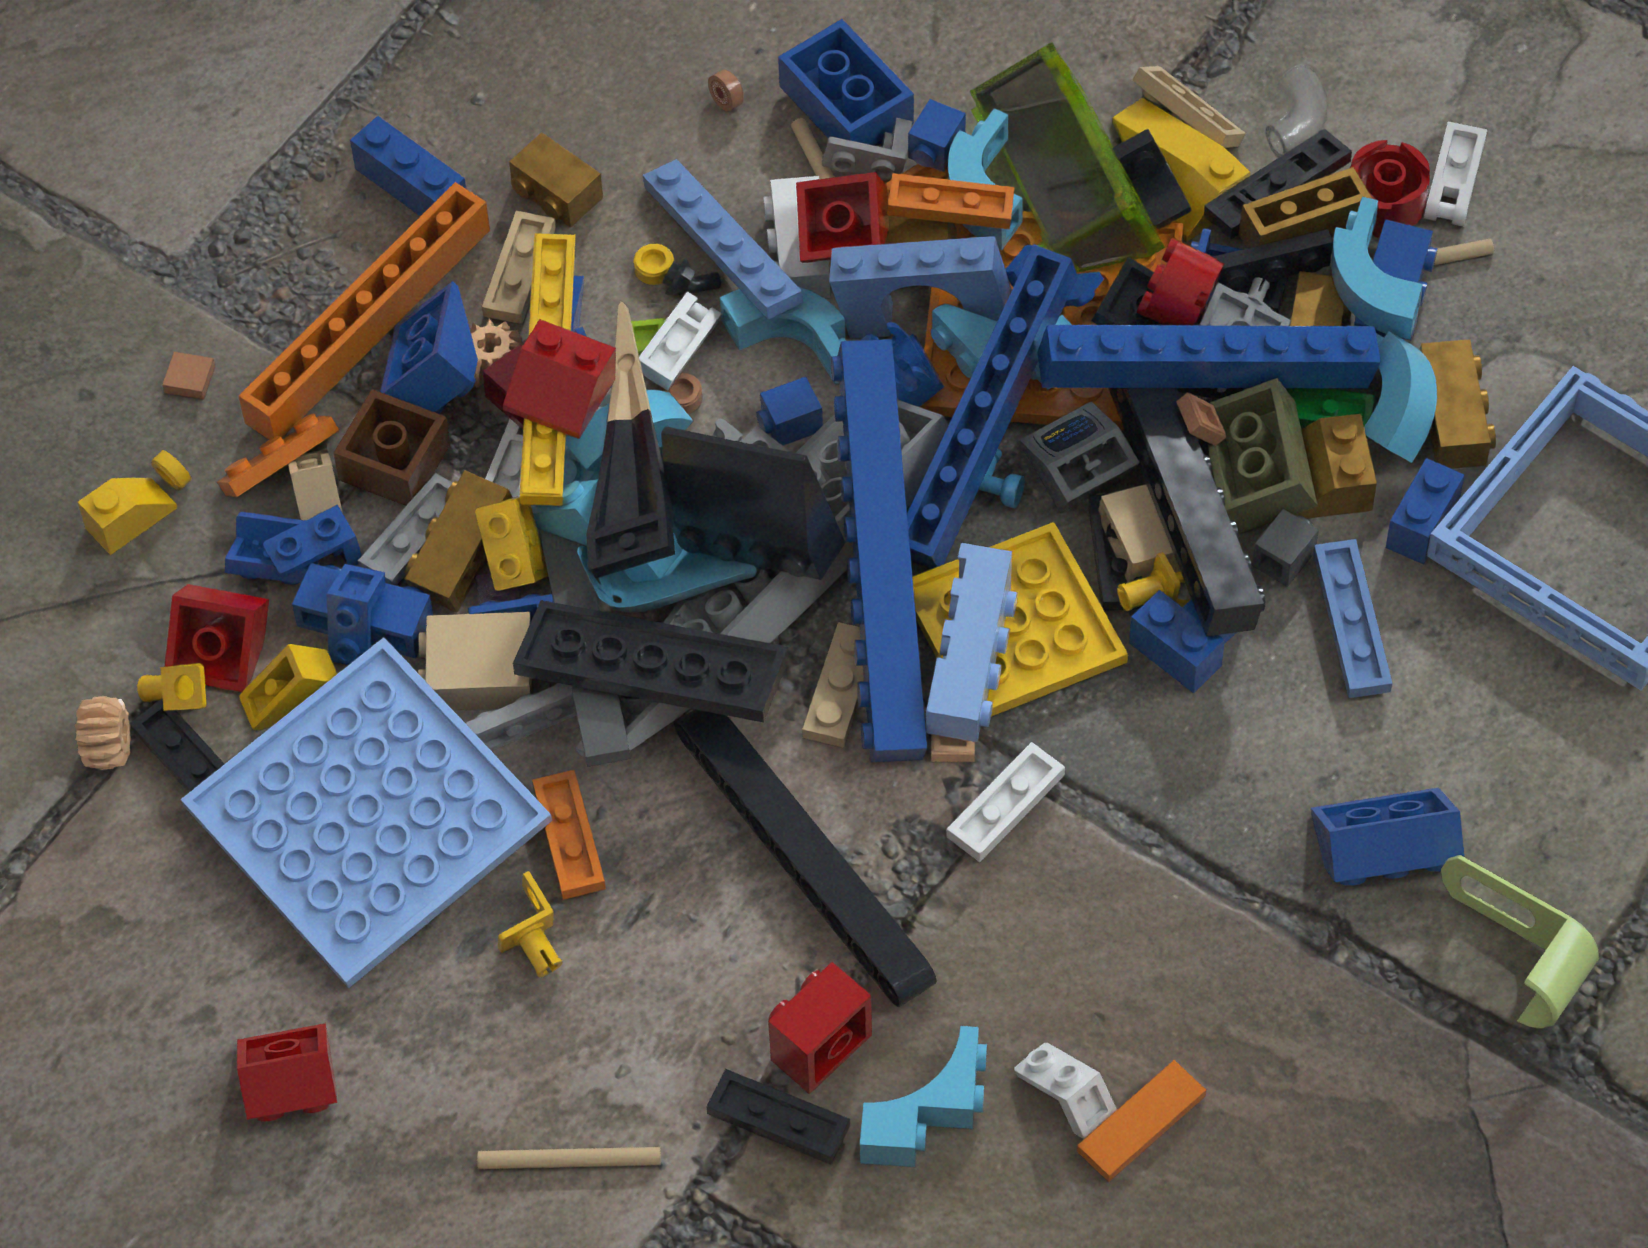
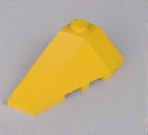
(1197, 162)

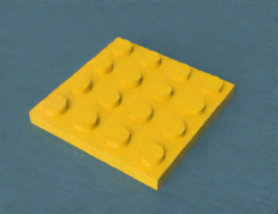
(1057, 623)

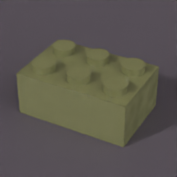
(1263, 456)

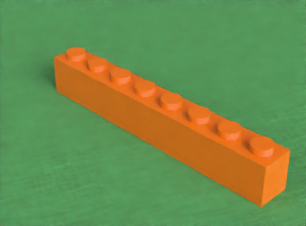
(364, 312)

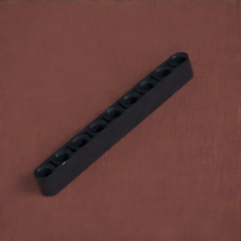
(807, 855)

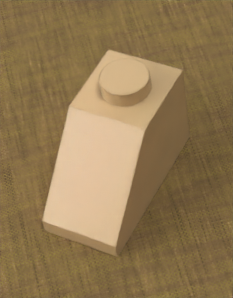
(314, 483)

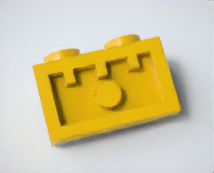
(511, 543)

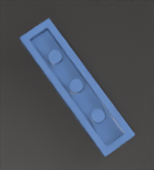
(1352, 618)

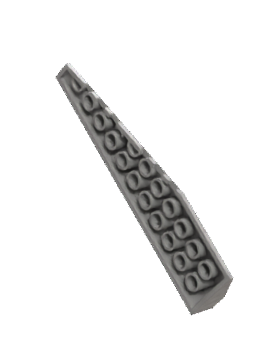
(774, 599)

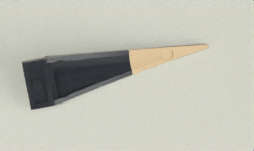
(632, 500)

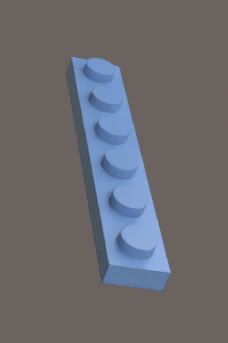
(723, 239)

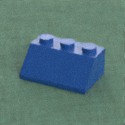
(1388, 835)

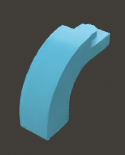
(971, 157)
(1364, 288)
(812, 322)
(1406, 398)
(585, 454)

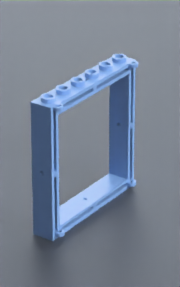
(1450, 539)

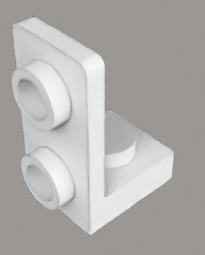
(1072, 1083)

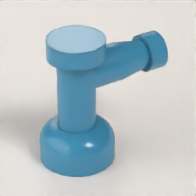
(1008, 489)

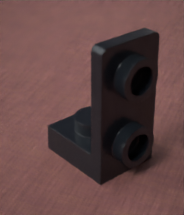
(1152, 179)

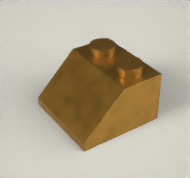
(1339, 466)

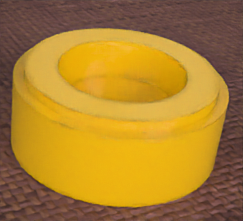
(652, 263)
(171, 470)

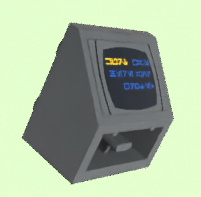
(1079, 455)

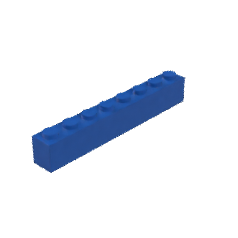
(1207, 356)
(987, 405)

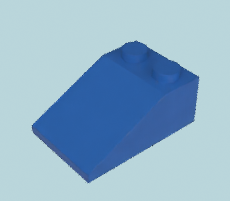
(432, 353)

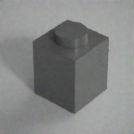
(1285, 547)

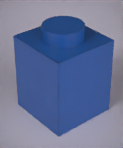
(934, 133)
(790, 412)

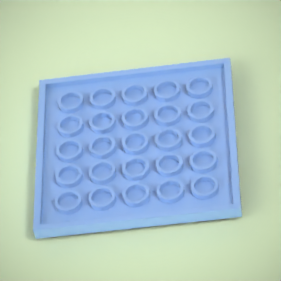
(366, 811)

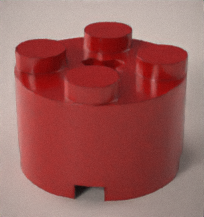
(1396, 179)
(1180, 286)

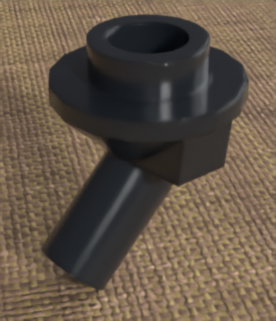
(681, 279)

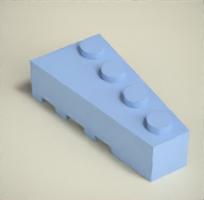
(971, 643)

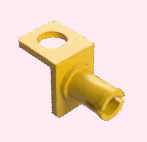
(1162, 578)
(178, 685)
(530, 932)

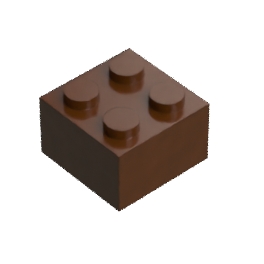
(391, 447)

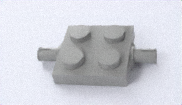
(1234, 308)

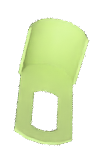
(1567, 943)

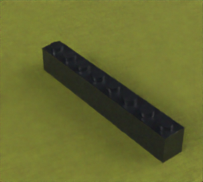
(1191, 510)

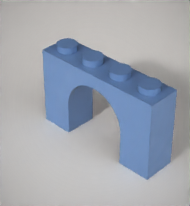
(868, 274)

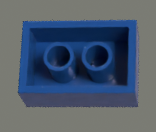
(844, 86)

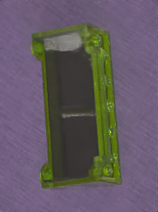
(1067, 164)

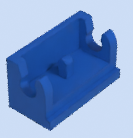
(914, 372)

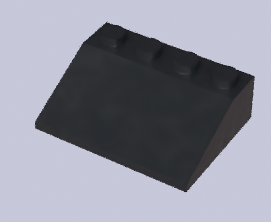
(749, 504)

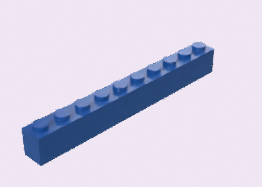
(880, 551)

